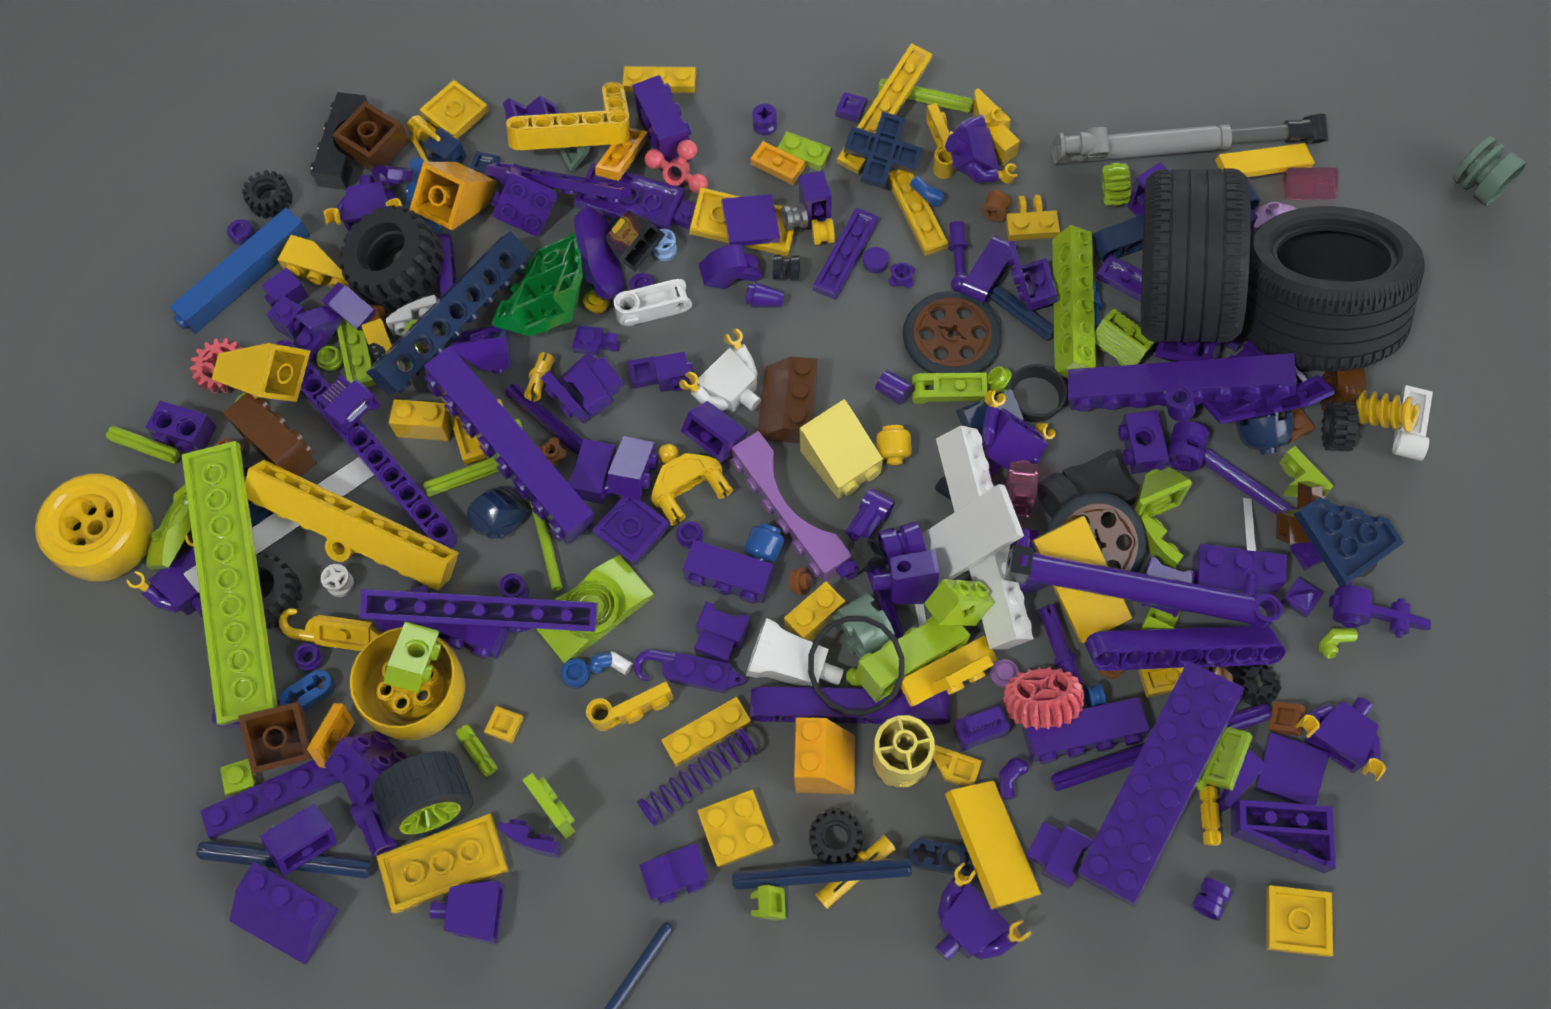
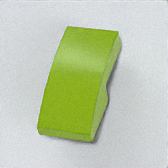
(1164, 551)

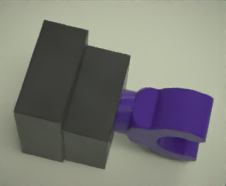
(866, 557)

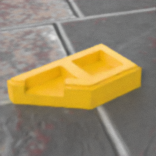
(956, 767)

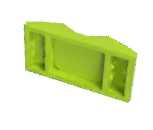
(169, 537)
(618, 596)

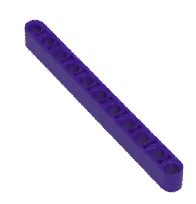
(383, 470)

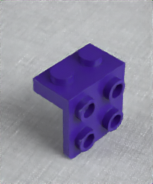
(523, 202)
(1034, 280)
(571, 398)
(361, 759)

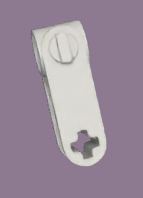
(651, 302)

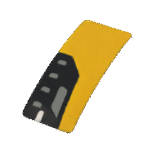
(376, 338)

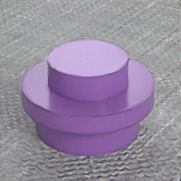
(1002, 671)

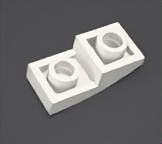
(399, 319)

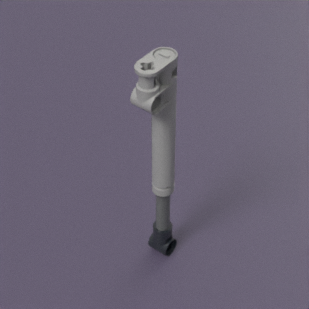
(1097, 145)

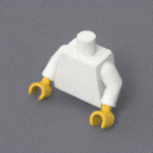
(728, 380)

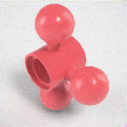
(686, 150)

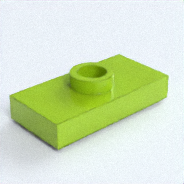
(1227, 759)

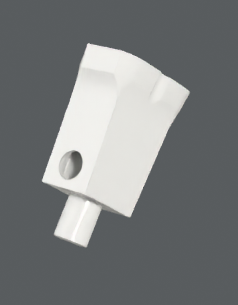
(785, 658)

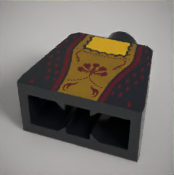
(633, 239)

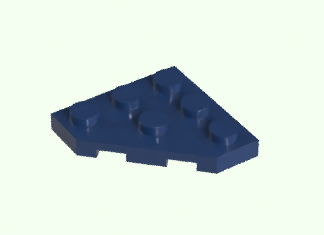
(1347, 537)

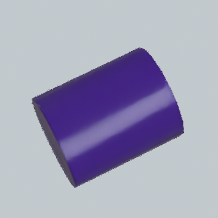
(893, 387)

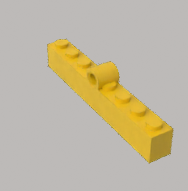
(350, 526)

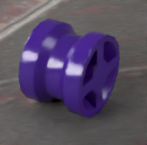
(769, 123)

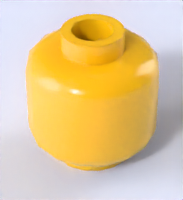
(894, 444)

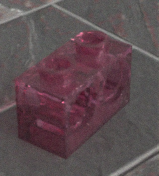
(1022, 486)

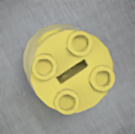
(903, 751)

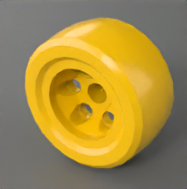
(111, 544)
(418, 717)

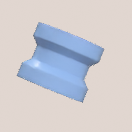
(670, 251)

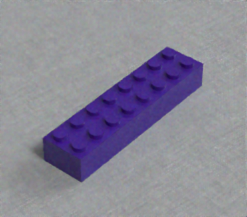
(508, 445)
(1160, 783)

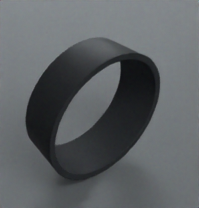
(1048, 374)

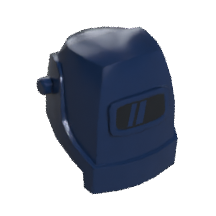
(497, 512)

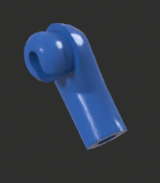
(927, 192)

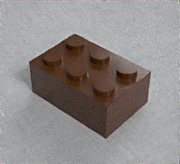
(270, 434)

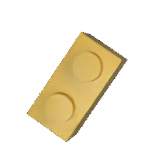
(420, 420)
(814, 613)

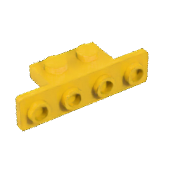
(949, 672)

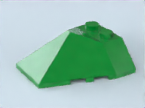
(546, 292)

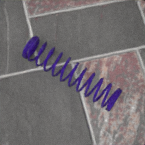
(745, 744)

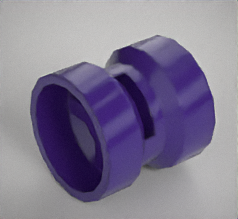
(1212, 898)

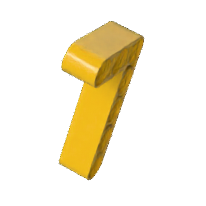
(576, 128)

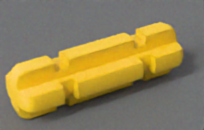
(1210, 816)

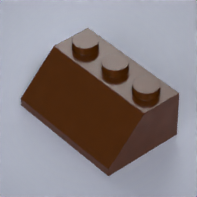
(787, 398)

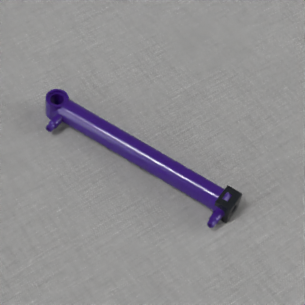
(1242, 607)

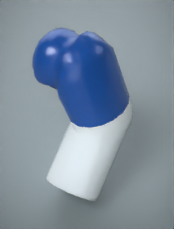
(609, 659)

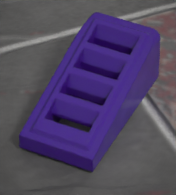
(1250, 769)

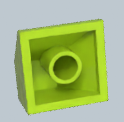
(1161, 492)

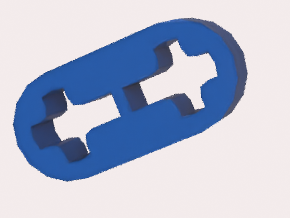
(308, 691)

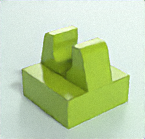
(770, 902)

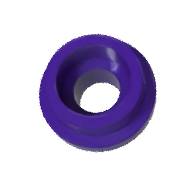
(305, 650)

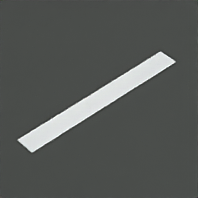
(276, 527)

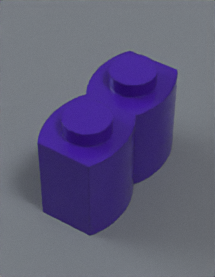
(674, 873)

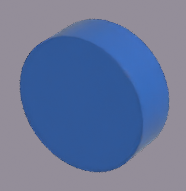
(575, 673)

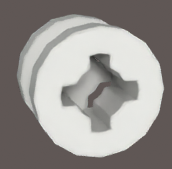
(332, 575)

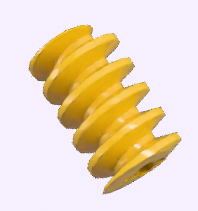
(1387, 412)

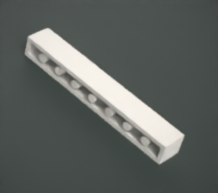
(967, 479)

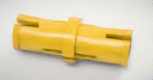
(535, 383)

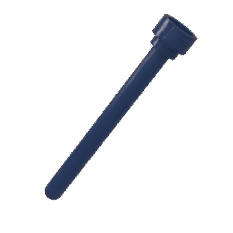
(640, 966)

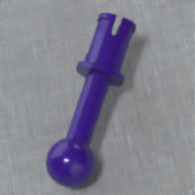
(958, 245)

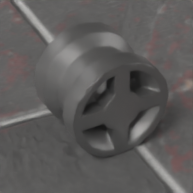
(794, 216)

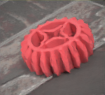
(1043, 698)

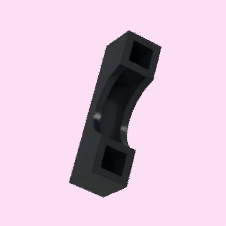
(331, 166)

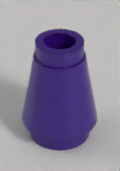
(763, 296)

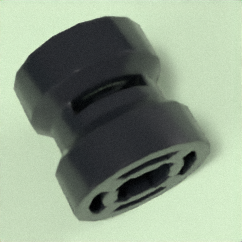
(780, 267)

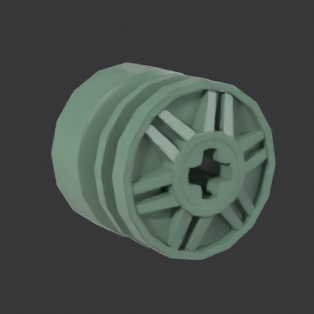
(1486, 168)

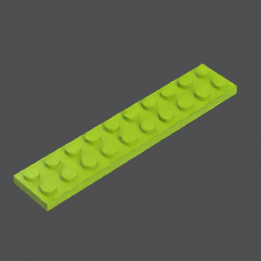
(228, 582)

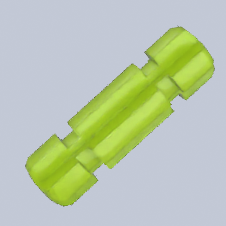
(476, 750)

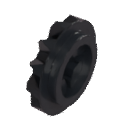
(1267, 693)

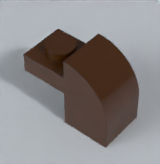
(1287, 526)

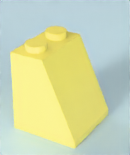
(840, 450)

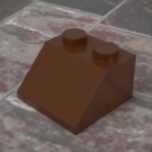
(276, 736)

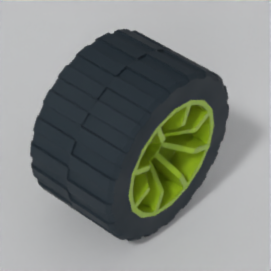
(421, 795)

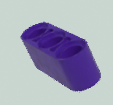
(987, 270)

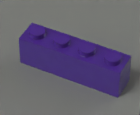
(1094, 728)

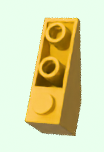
(309, 262)

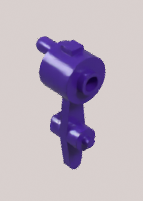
(1354, 608)

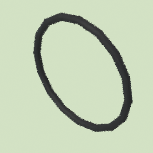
(889, 698)

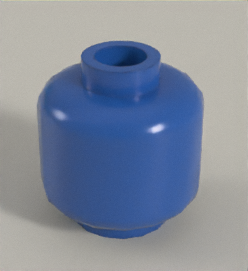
(764, 542)

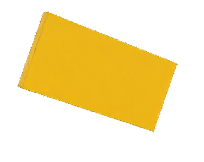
(710, 223)
(1085, 610)
(992, 844)
(443, 860)

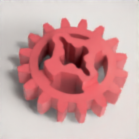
(206, 361)

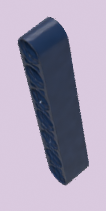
(1127, 236)

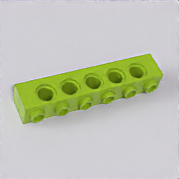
(1075, 310)

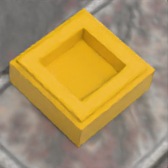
(503, 724)

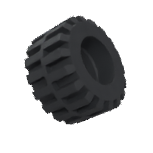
(284, 591)

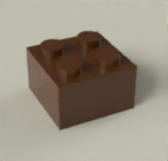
(370, 137)

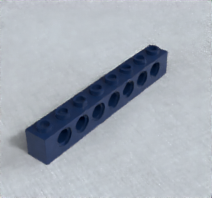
(385, 369)

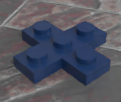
(883, 150)

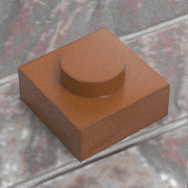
(1302, 425)
(1285, 718)

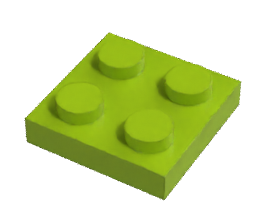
(556, 811)

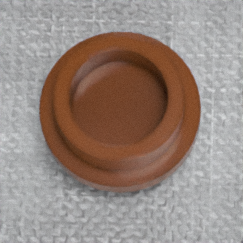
(800, 581)

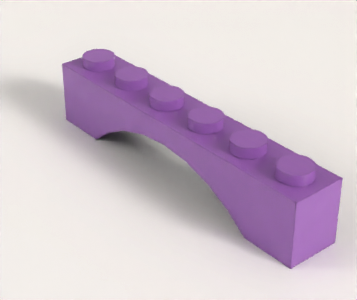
(821, 548)

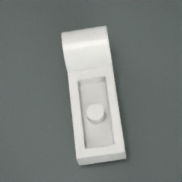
(1414, 443)

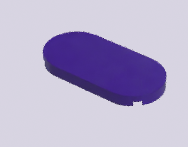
(597, 257)

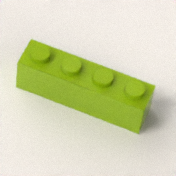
(920, 647)

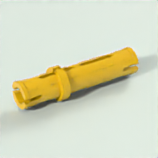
(882, 847)

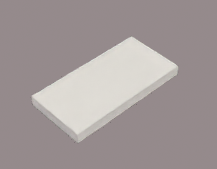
(973, 533)

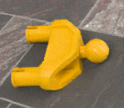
(683, 474)

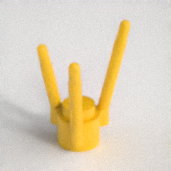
(421, 131)

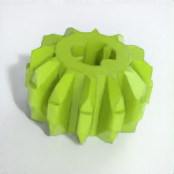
(1116, 184)

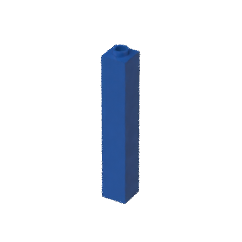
(236, 272)

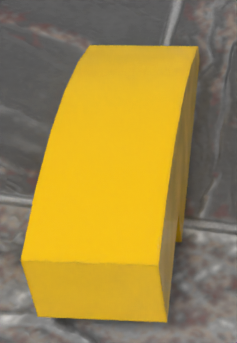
(1003, 140)

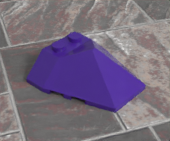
(1307, 393)

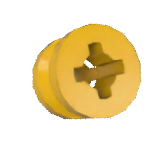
(823, 231)

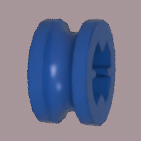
(1094, 695)

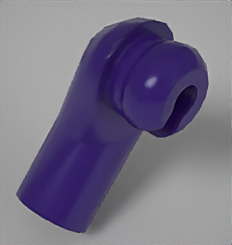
(1008, 774)

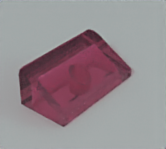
(1310, 183)

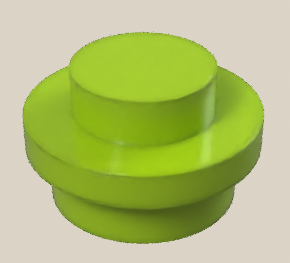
(329, 358)
(998, 378)

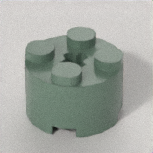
(862, 636)

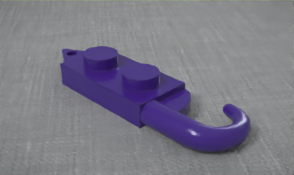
(691, 670)

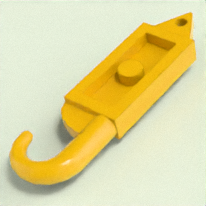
(331, 631)

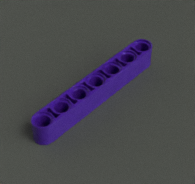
(1176, 646)
(787, 703)

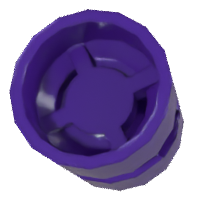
(1187, 446)
(901, 542)

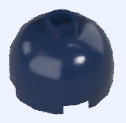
(1266, 432)

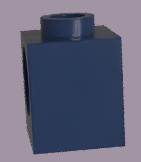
(446, 150)

